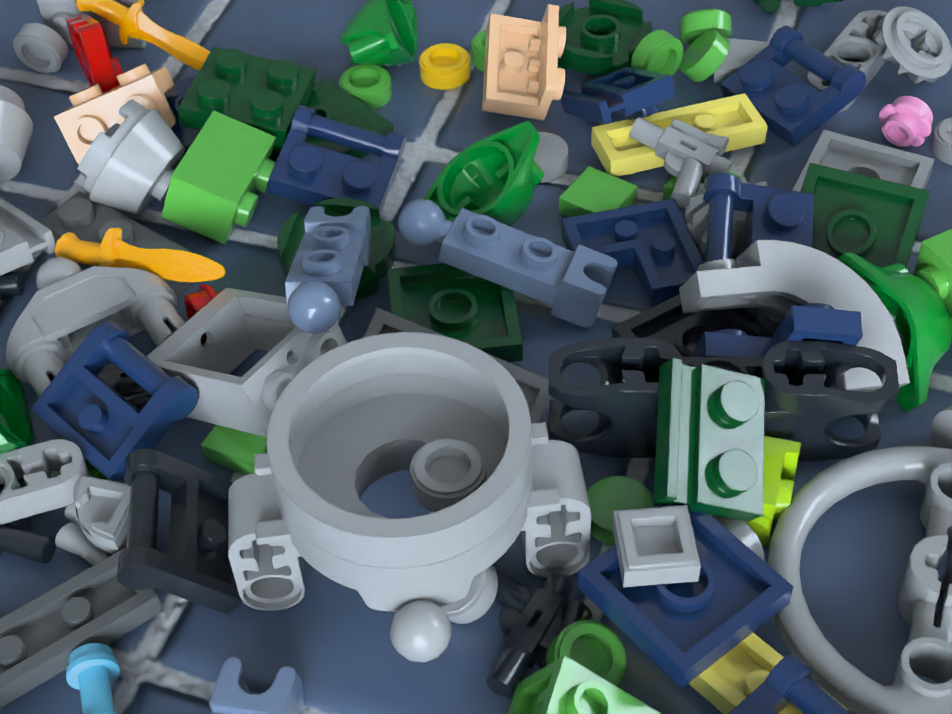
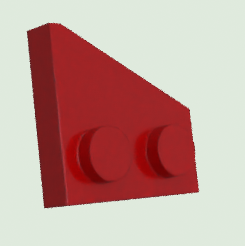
(93, 52)

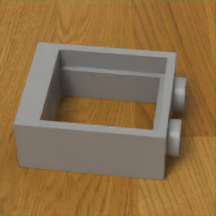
(235, 327)

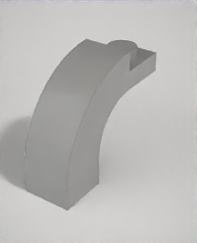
(788, 274)

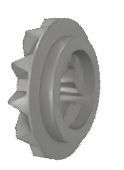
(932, 48)

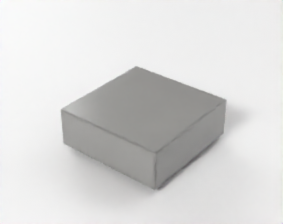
(655, 546)

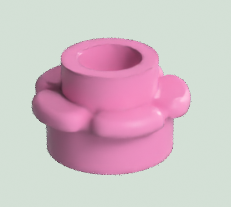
(906, 121)

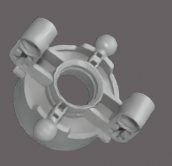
(365, 417)

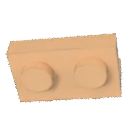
(522, 64)
(98, 111)

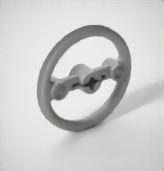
(928, 644)

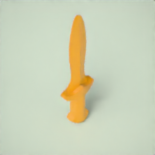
(137, 25)
(113, 252)

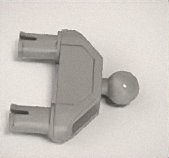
(77, 301)

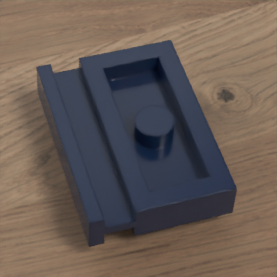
(623, 91)

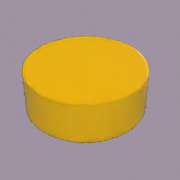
(444, 66)

